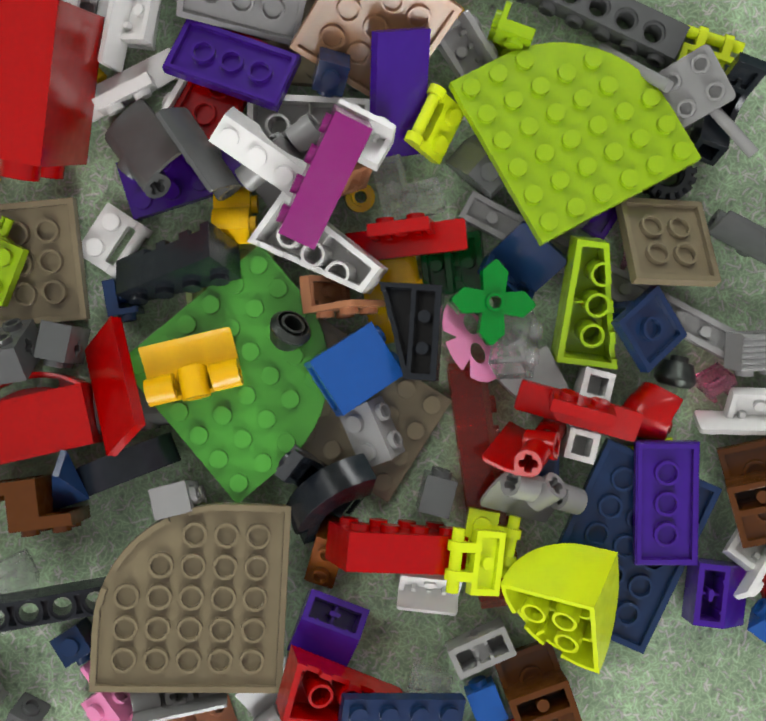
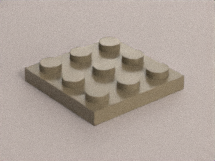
(667, 242)

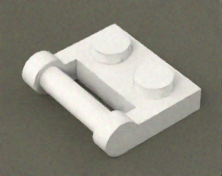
(107, 235)

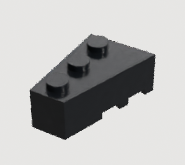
(417, 326)

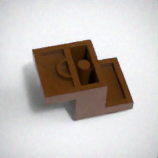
(746, 486)
(31, 507)
(537, 685)

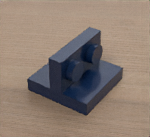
(647, 327)

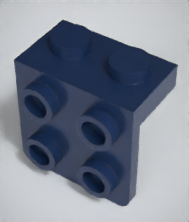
(525, 260)

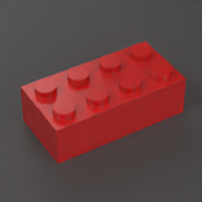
(389, 547)

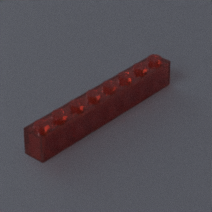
(474, 433)

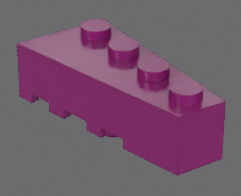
(324, 177)

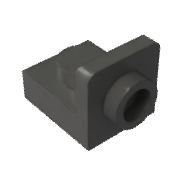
(28, 709)

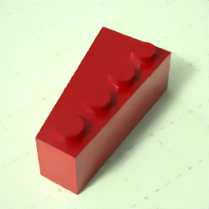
(314, 687)

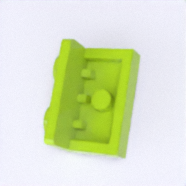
(508, 34)

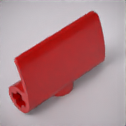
(523, 450)

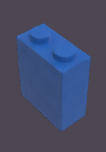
(354, 368)

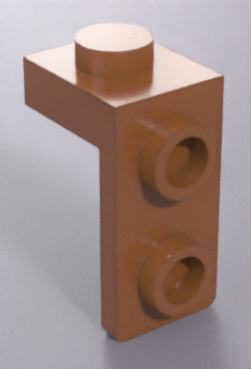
(319, 569)

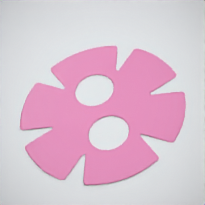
(461, 345)

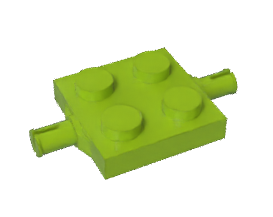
(11, 261)

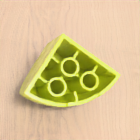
(567, 599)

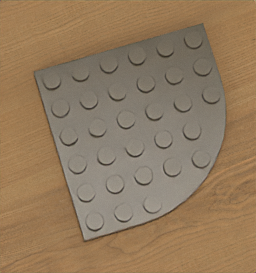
(196, 604)

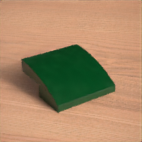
(455, 268)

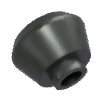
(289, 330)
(676, 372)

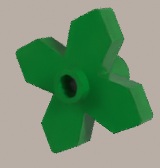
(491, 319)

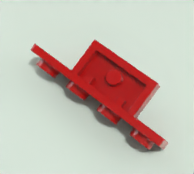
(411, 236)
(578, 410)

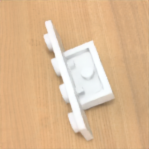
(126, 24)
(130, 86)
(741, 416)
(751, 560)

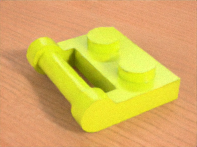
(435, 124)

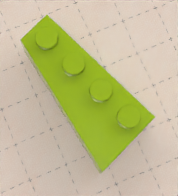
(585, 307)

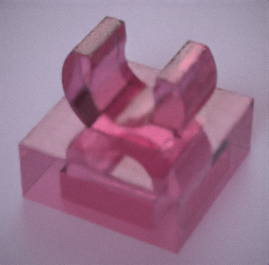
(715, 381)

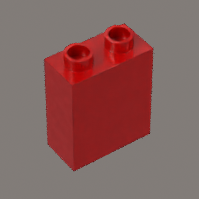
(46, 86)

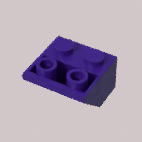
(709, 594)
(329, 627)

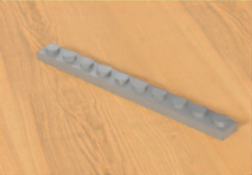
(500, 221)

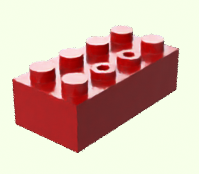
(47, 418)

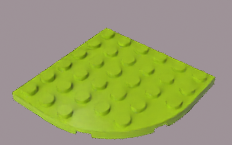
(571, 131)

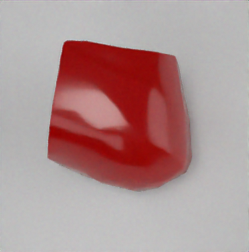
(657, 407)

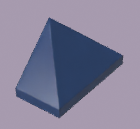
(66, 483)

